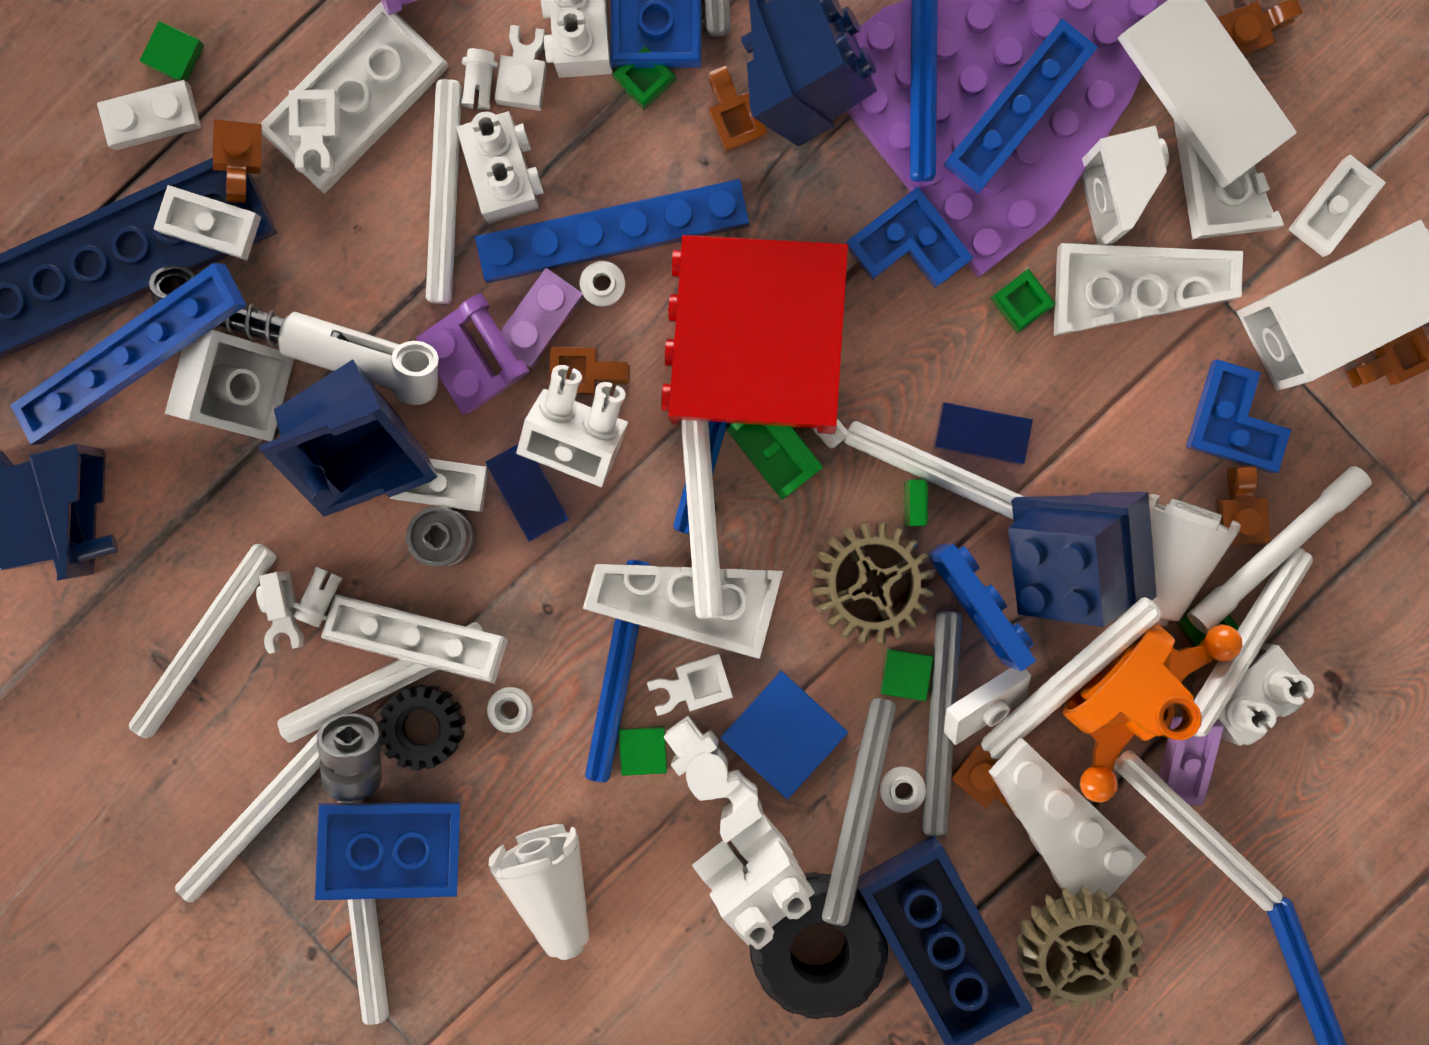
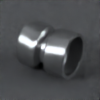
(440, 536)
(349, 757)

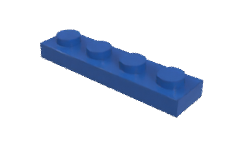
(1020, 106)

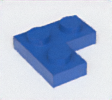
(914, 229)
(1223, 422)

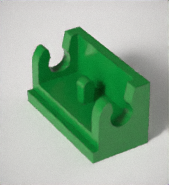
(776, 454)

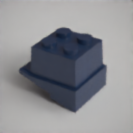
(805, 65)
(345, 443)
(52, 511)
(1082, 555)

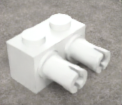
(578, 37)
(498, 166)
(573, 435)
(1265, 692)

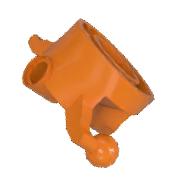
(1139, 696)

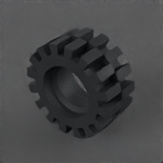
(395, 736)

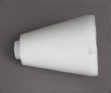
(1185, 552)
(546, 887)

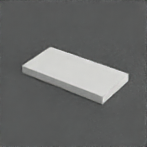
(378, 77)
(1207, 87)

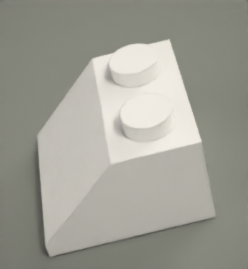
(1122, 179)
(230, 384)

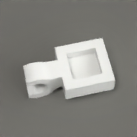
(277, 599)

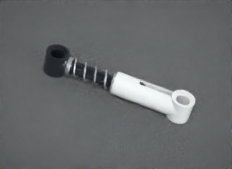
(404, 368)

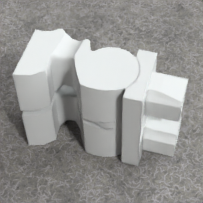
(709, 776)
(760, 892)

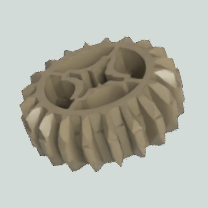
(907, 565)
(1077, 964)

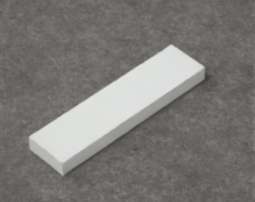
(415, 638)

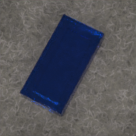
(983, 433)
(527, 493)

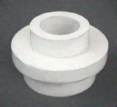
(606, 297)
(497, 716)
(895, 777)

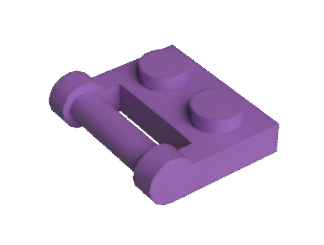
(461, 361)

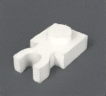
(522, 76)
(313, 122)
(698, 683)

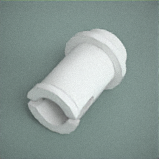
(478, 77)
(315, 600)

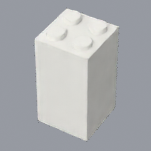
(1342, 309)

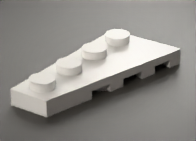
(1225, 210)
(1131, 283)
(665, 602)
(1063, 825)

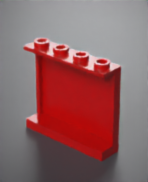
(756, 332)

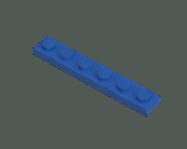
(612, 231)
(128, 353)

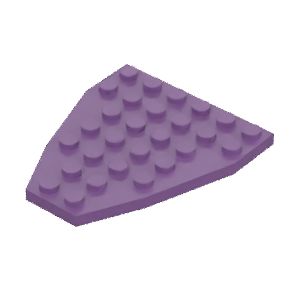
(977, 57)

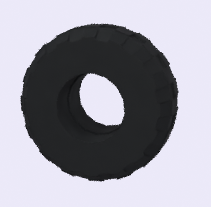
(830, 987)

